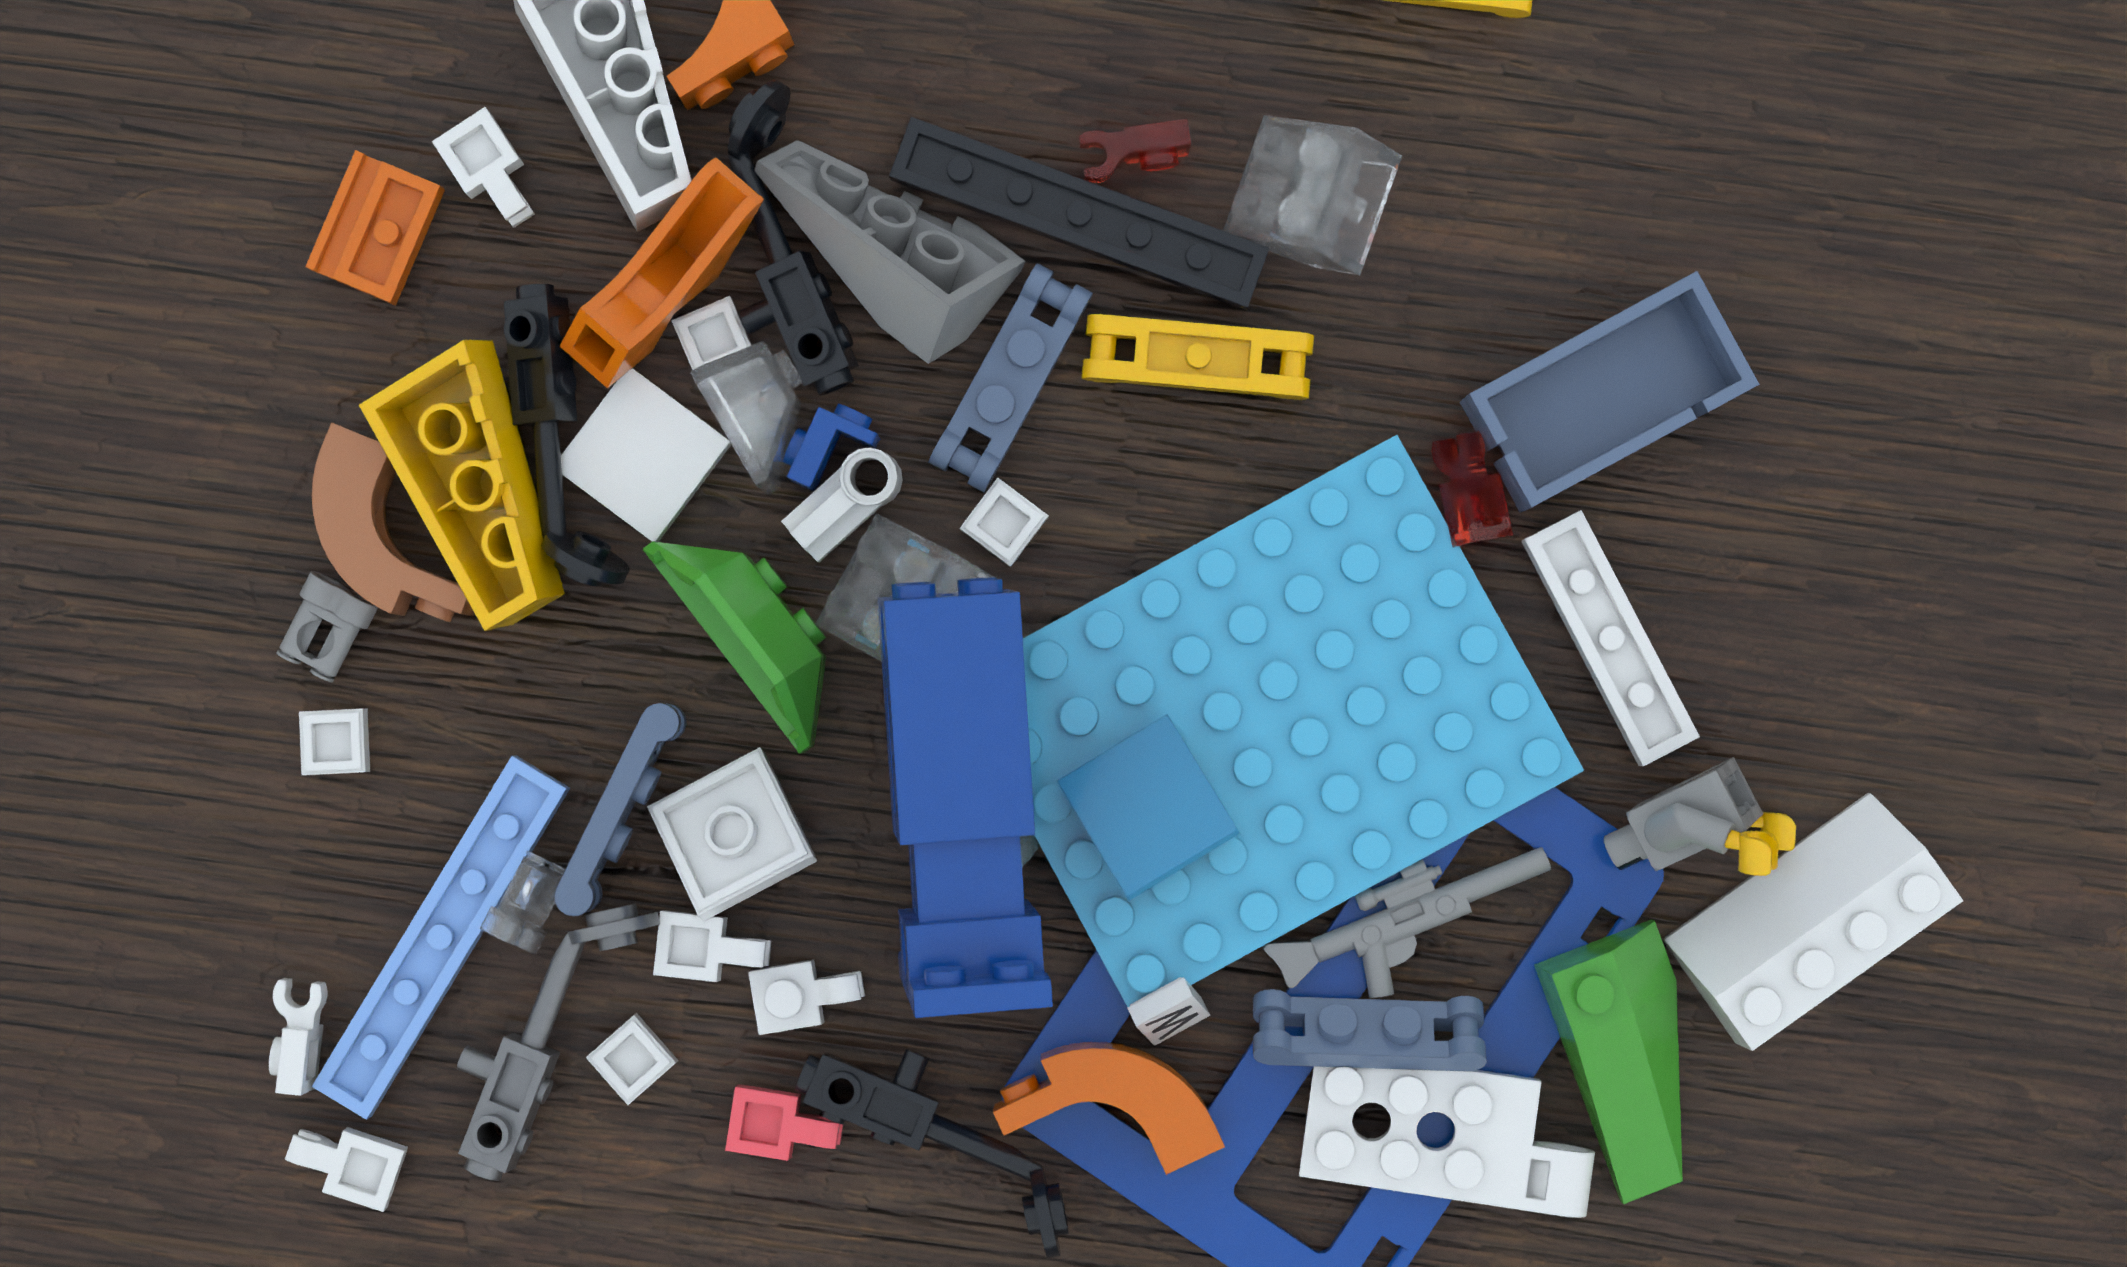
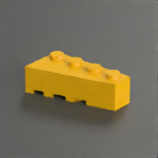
(469, 479)

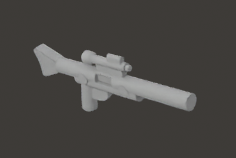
(1412, 908)

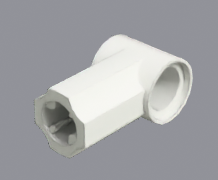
(839, 506)

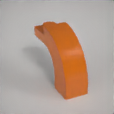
(1124, 1078)

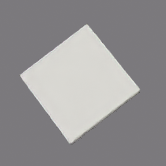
(643, 455)
(732, 834)

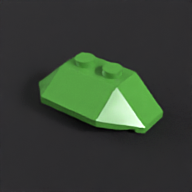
(753, 630)

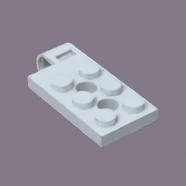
(1485, 1161)

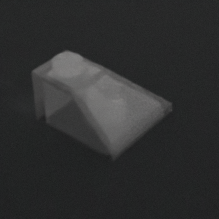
(754, 406)

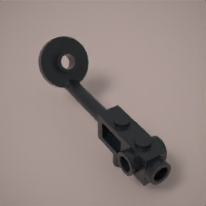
(791, 283)
(541, 397)
(908, 1116)

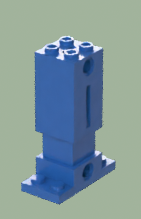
(961, 796)

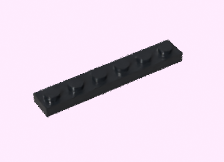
(1078, 213)

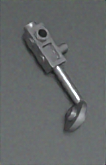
(523, 1065)

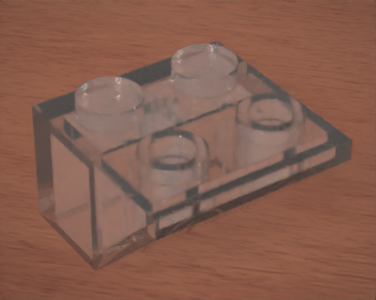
(1313, 192)
(882, 558)

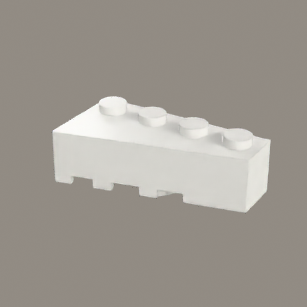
(617, 94)

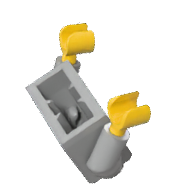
(1701, 814)

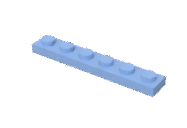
(440, 938)

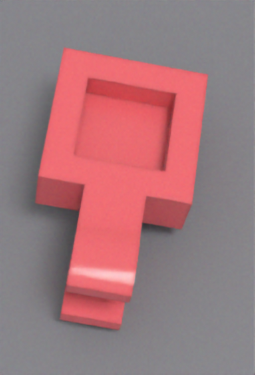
(769, 1123)

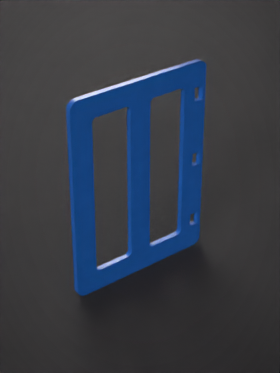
(1201, 1197)

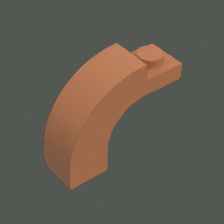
(350, 519)

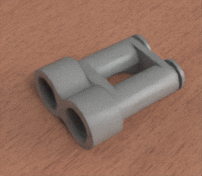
(335, 603)

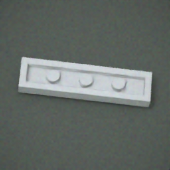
(1610, 638)

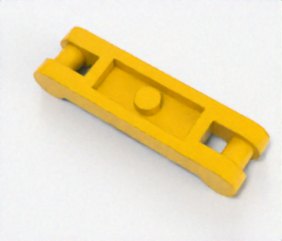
(1198, 356)

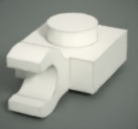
(482, 161)
(698, 948)
(793, 995)
(297, 1052)
(358, 1168)

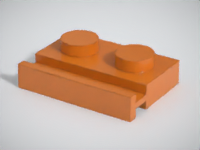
(375, 228)

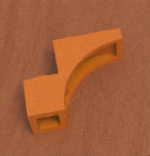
(742, 40)

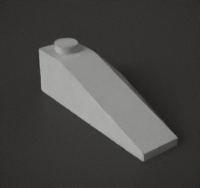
(906, 267)

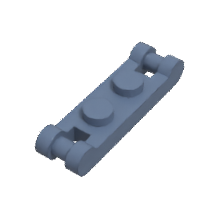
(1010, 377)
(606, 831)
(1368, 1032)

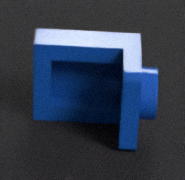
(812, 449)

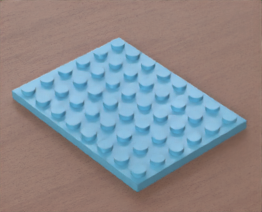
(1330, 691)

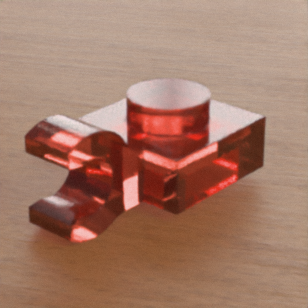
(1151, 145)
(1472, 500)

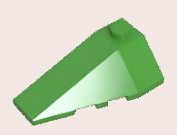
(1621, 1038)

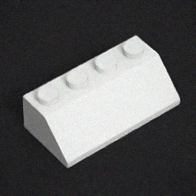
(1812, 922)

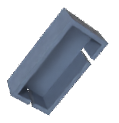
(1609, 391)

